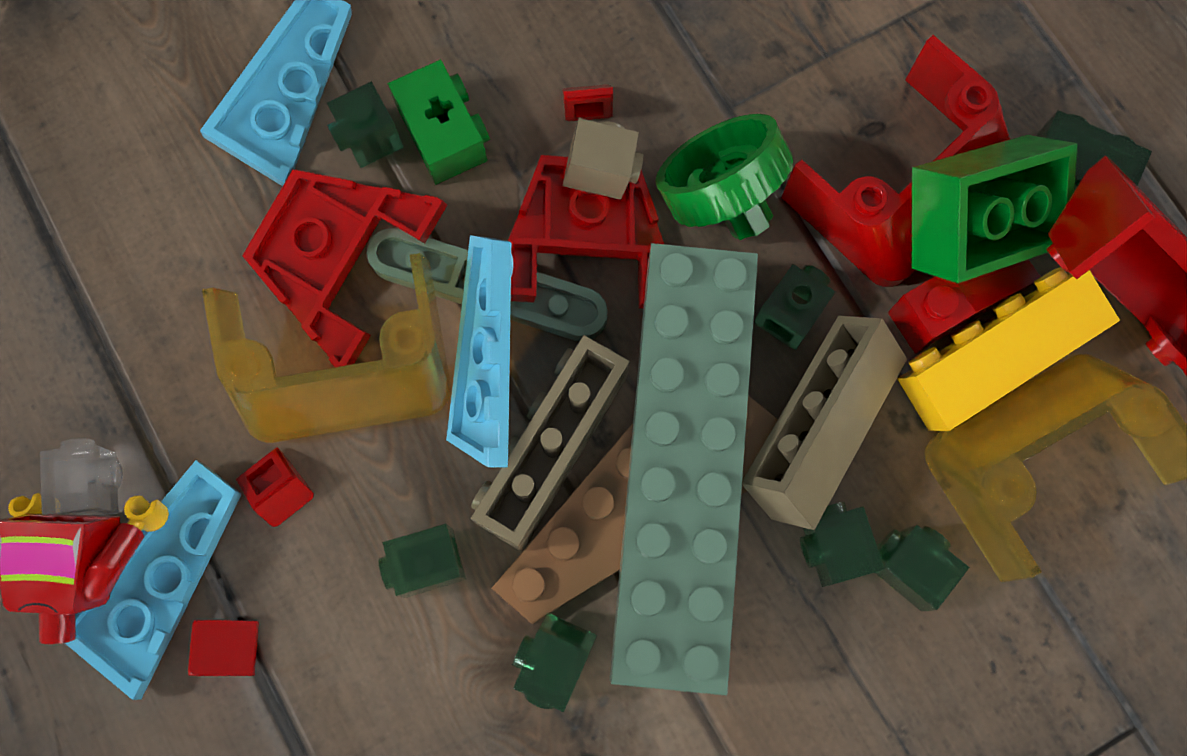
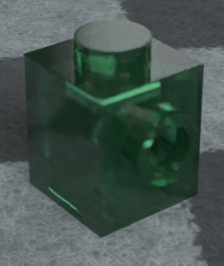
(363, 125)
(841, 545)
(421, 561)
(920, 566)
(552, 662)

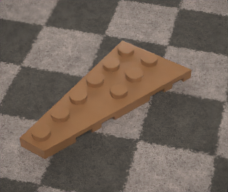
(586, 533)

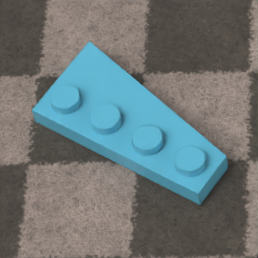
(278, 92)
(482, 363)
(151, 595)

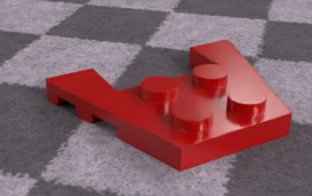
(579, 224)
(316, 238)

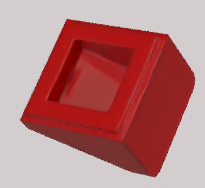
(588, 102)
(274, 488)
(223, 648)

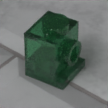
(784, 316)

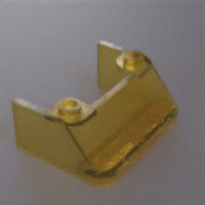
(402, 386)
(984, 456)

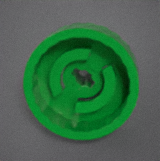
(727, 175)

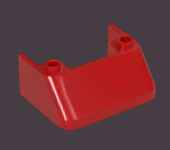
(869, 217)
(1130, 251)

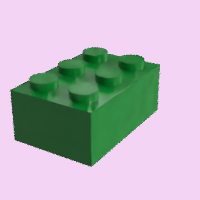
(989, 206)

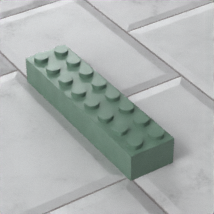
(685, 472)

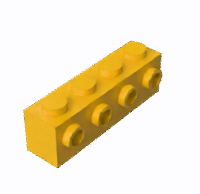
(1006, 349)

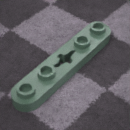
(558, 305)

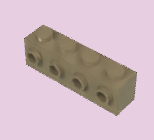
(825, 421)
(551, 442)

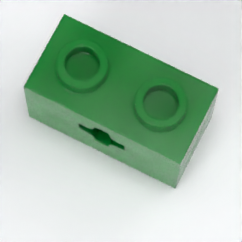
(425, 99)

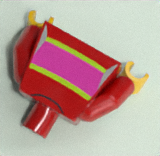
(67, 561)

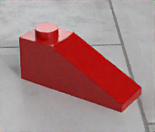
(945, 306)

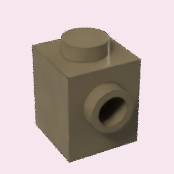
(602, 158)

